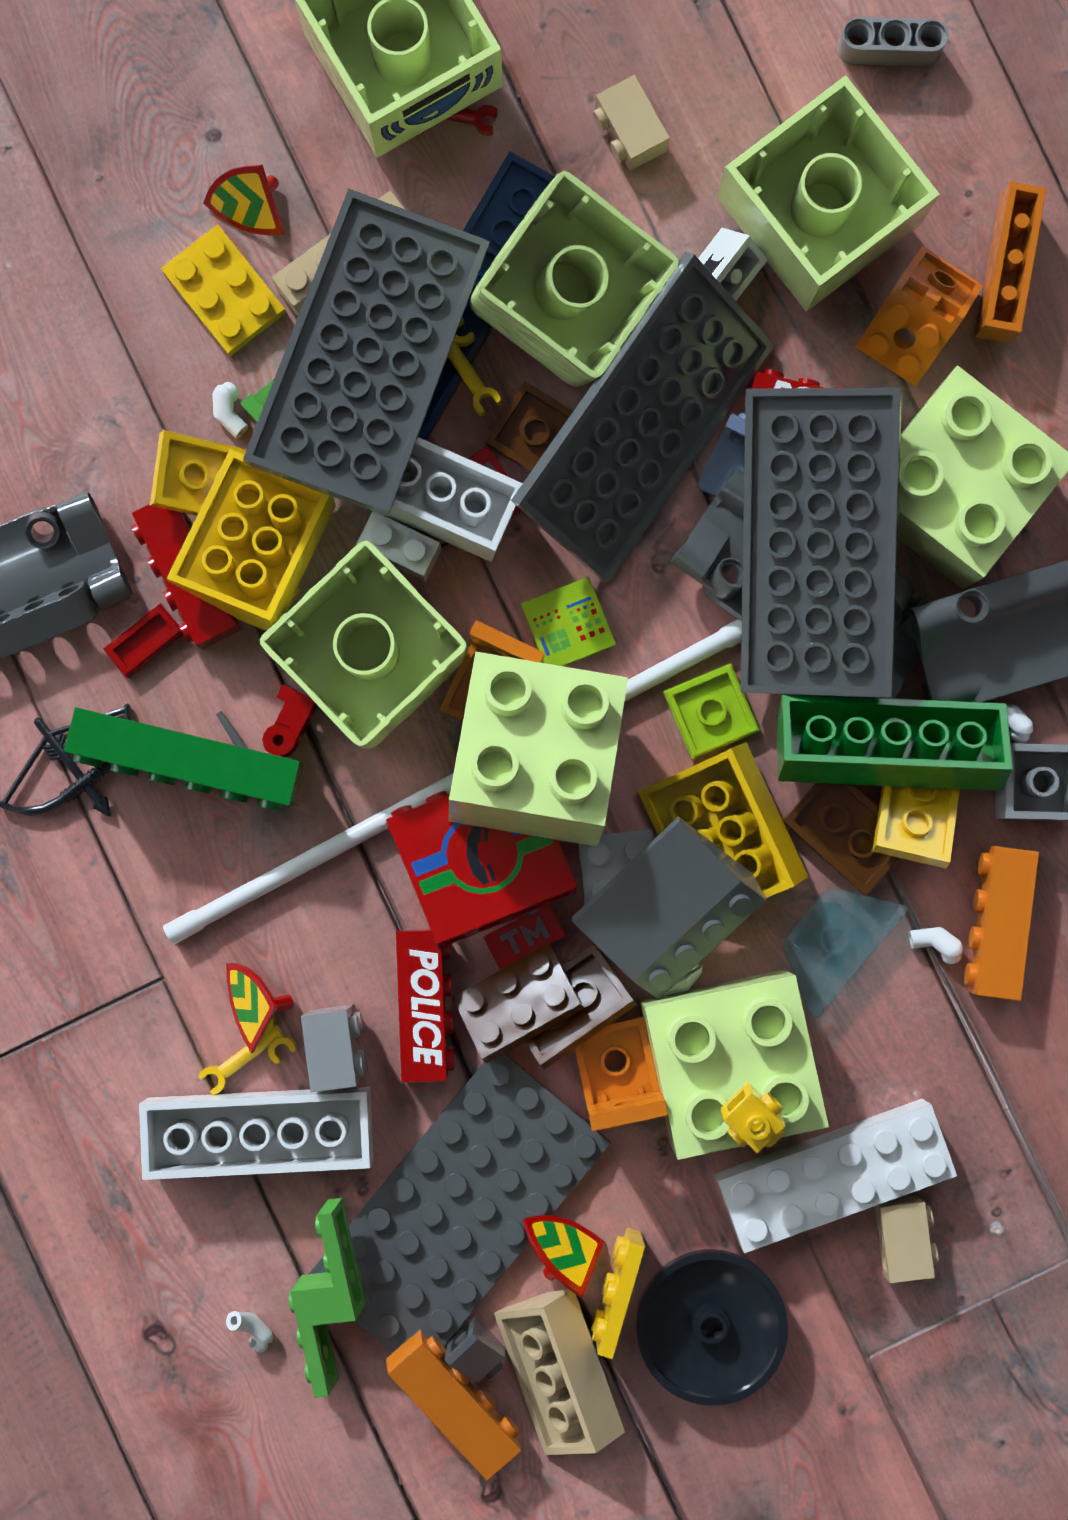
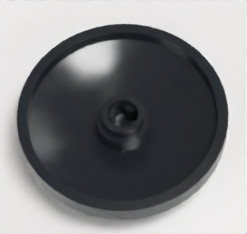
(711, 1327)

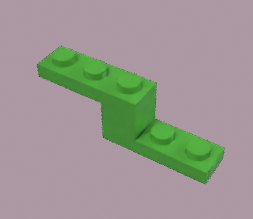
(327, 1297)

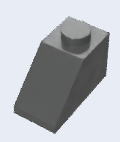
(475, 1351)

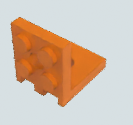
(930, 303)
(489, 641)
(624, 1094)

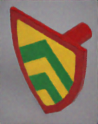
(246, 200)
(252, 1003)
(564, 1249)

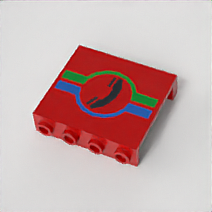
(475, 874)

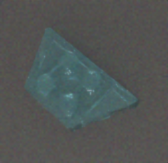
(836, 941)

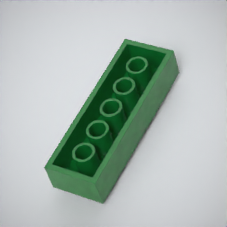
(893, 742)
(182, 756)

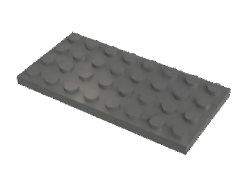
(366, 353)
(644, 420)
(820, 540)
(459, 1201)

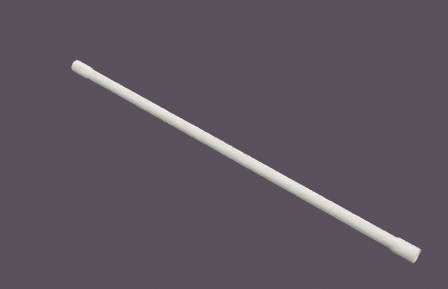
(197, 919)

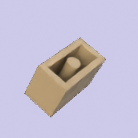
(630, 123)
(905, 1239)

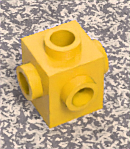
(753, 1118)

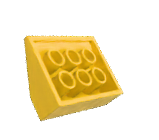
(251, 542)
(734, 811)

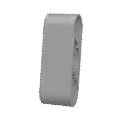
(904, 30)

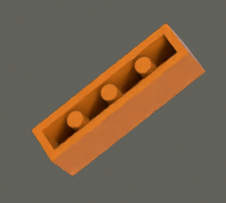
(1010, 262)
(1002, 922)
(454, 1404)

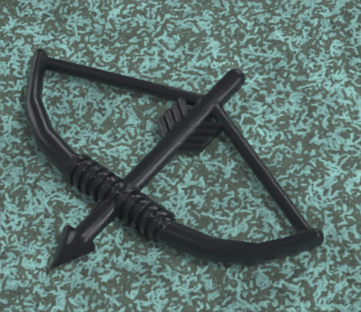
(56, 751)

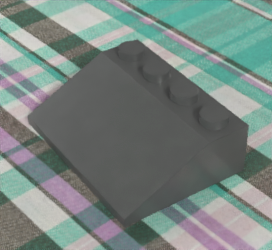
(669, 907)

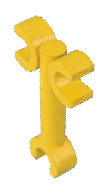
(468, 373)
(271, 1038)

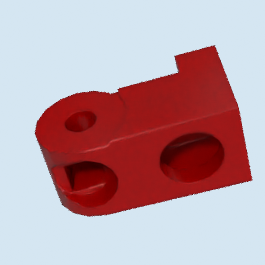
(290, 724)

